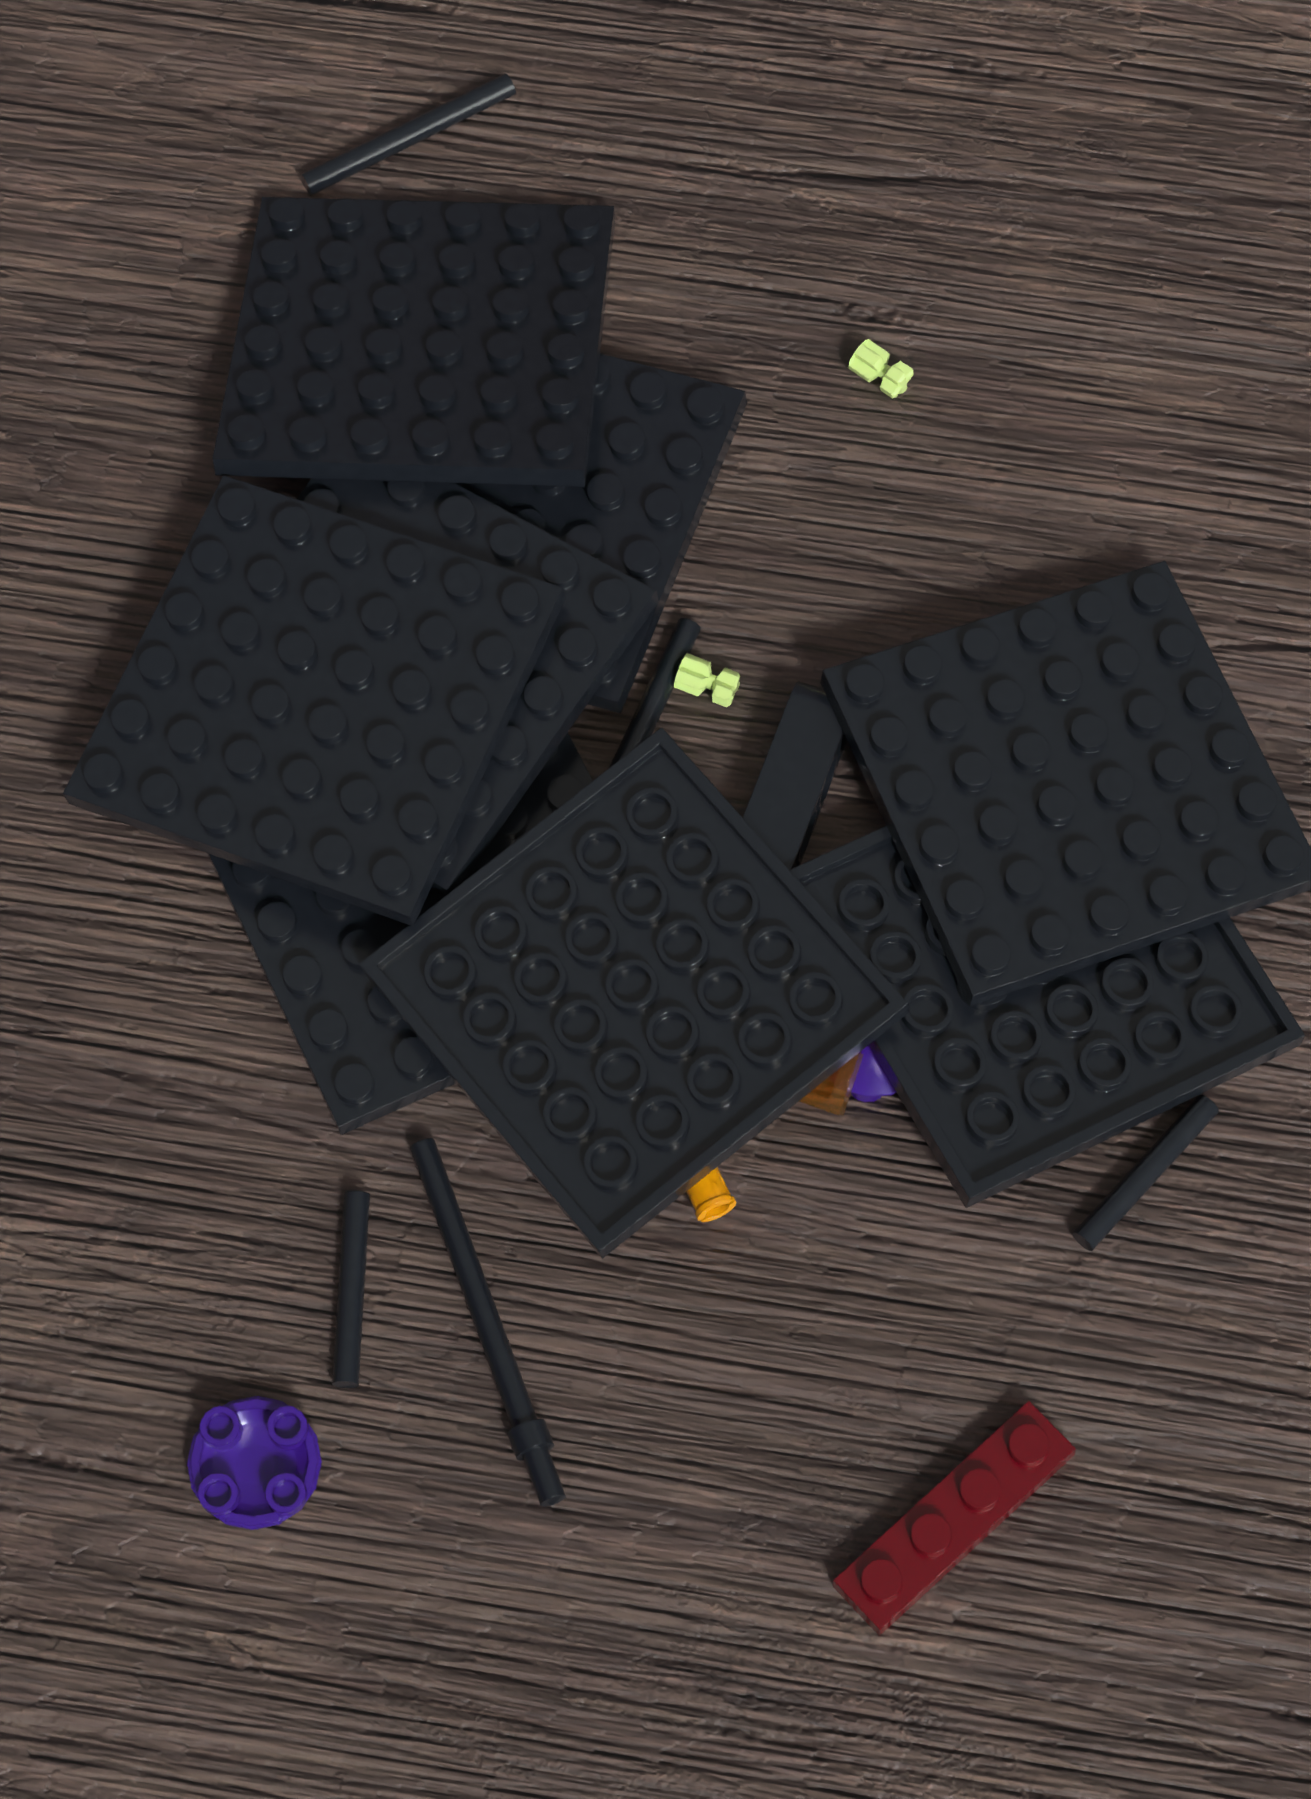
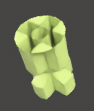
(871, 362)
(696, 675)

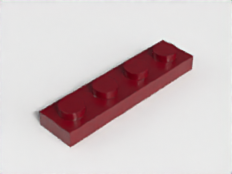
(953, 1518)

